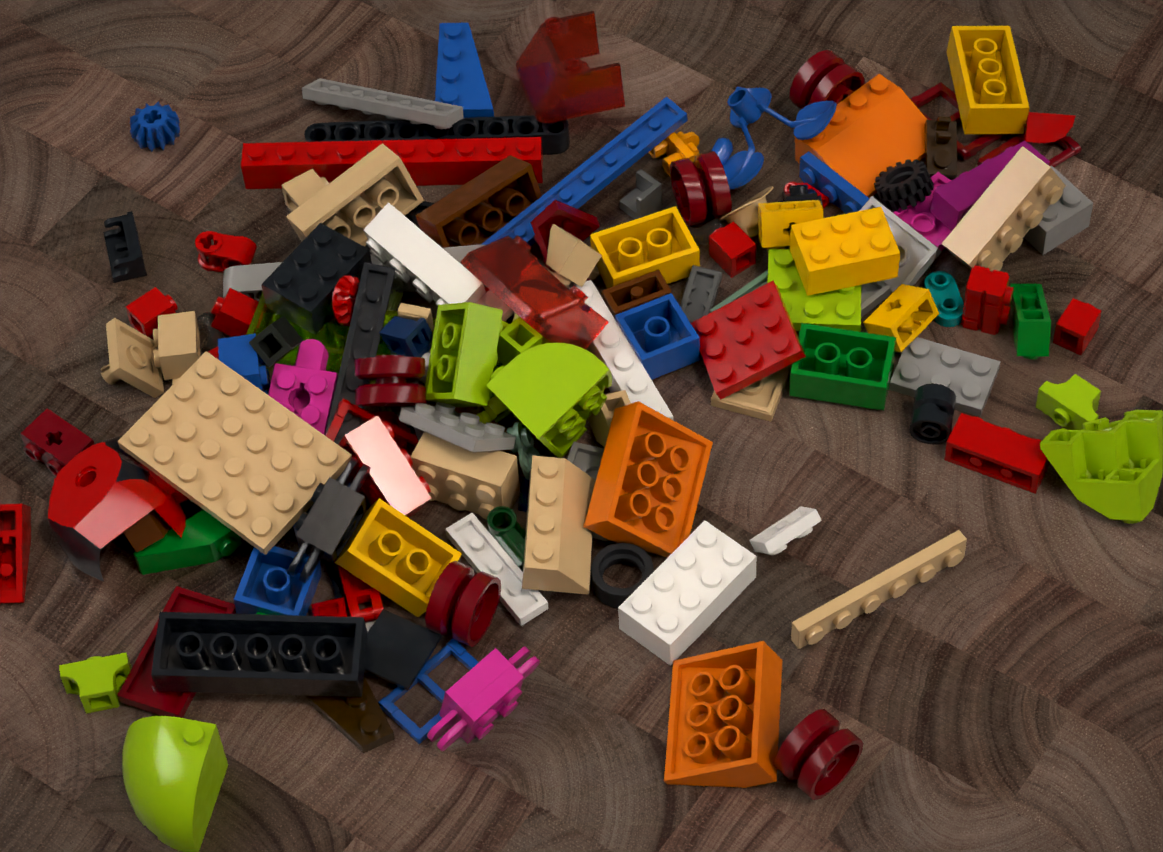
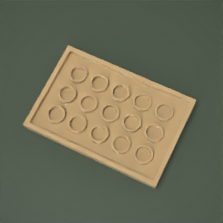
(234, 451)

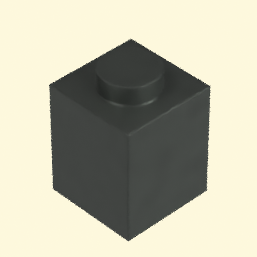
(276, 341)

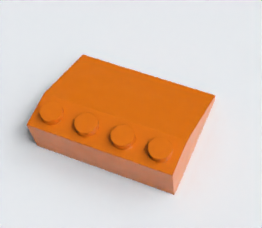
(869, 134)
(648, 481)
(724, 718)

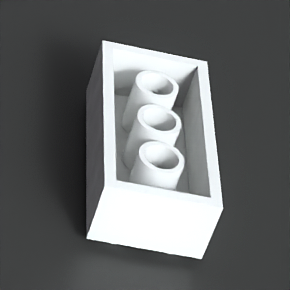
(420, 260)
(687, 592)

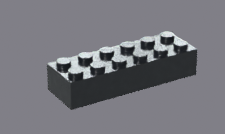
(260, 654)

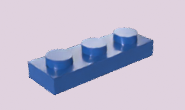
(831, 184)

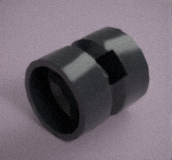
(932, 414)

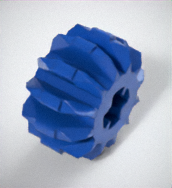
(154, 126)

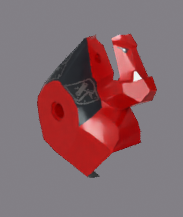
(102, 497)

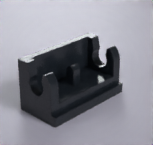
(124, 248)

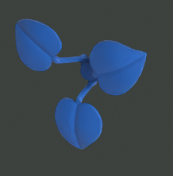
(747, 107)

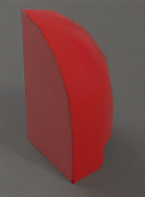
(1047, 127)

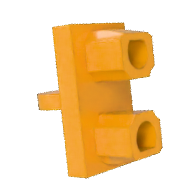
(676, 147)

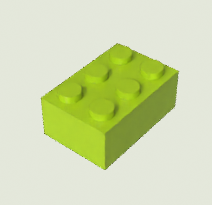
(463, 354)

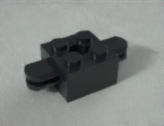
(330, 520)

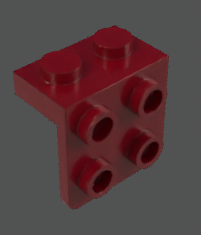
(566, 217)

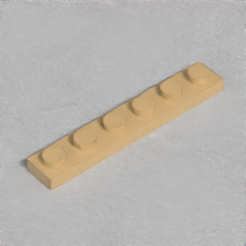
(871, 593)

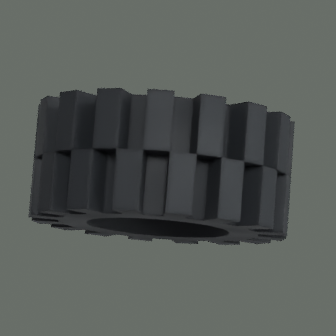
(904, 185)

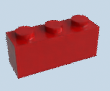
(997, 452)

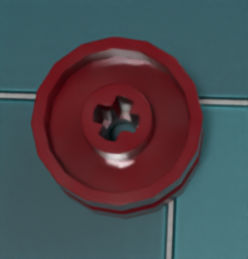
(824, 79)
(700, 188)
(390, 381)
(463, 603)
(818, 754)

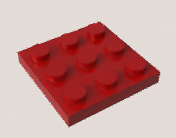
(747, 340)

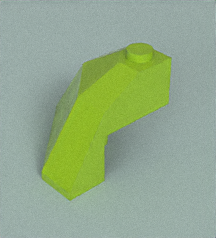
(1112, 464)

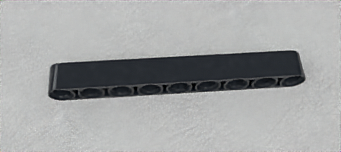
(553, 135)

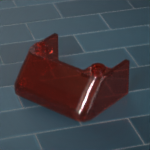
(561, 83)
(534, 292)

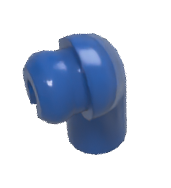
(723, 148)

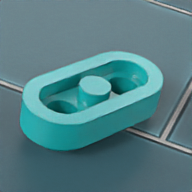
(945, 294)

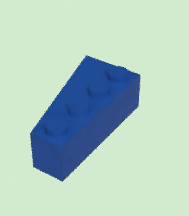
(460, 72)

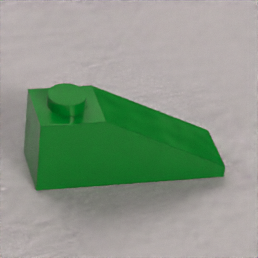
(1030, 321)
(202, 542)

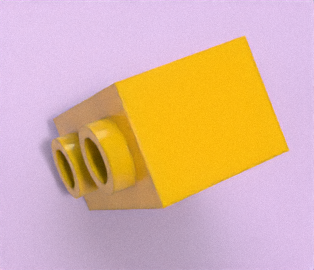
(776, 218)
(903, 315)

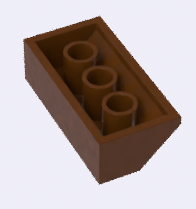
(481, 205)

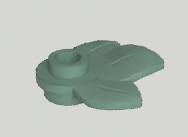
(523, 446)

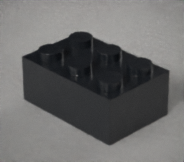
(306, 279)

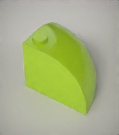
(553, 391)
(174, 777)

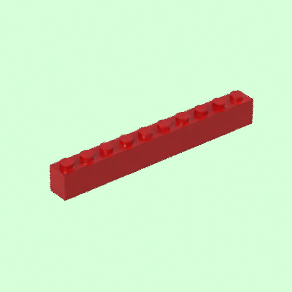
(426, 160)

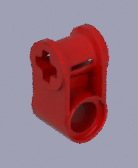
(225, 252)

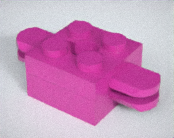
(307, 385)
(481, 697)

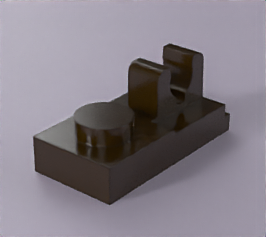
(941, 147)

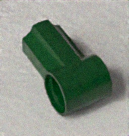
(511, 538)

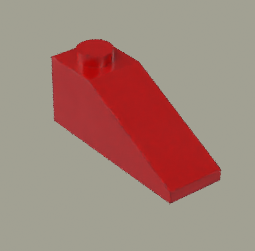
(14, 551)

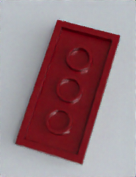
(139, 687)

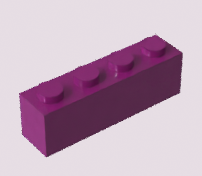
(956, 197)

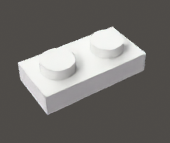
(794, 525)

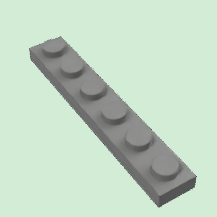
(383, 102)

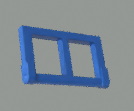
(392, 711)

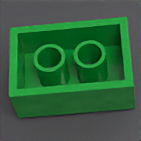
(843, 366)

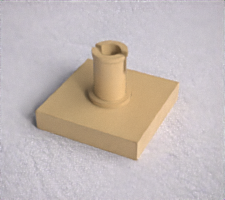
(132, 359)

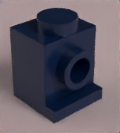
(407, 337)

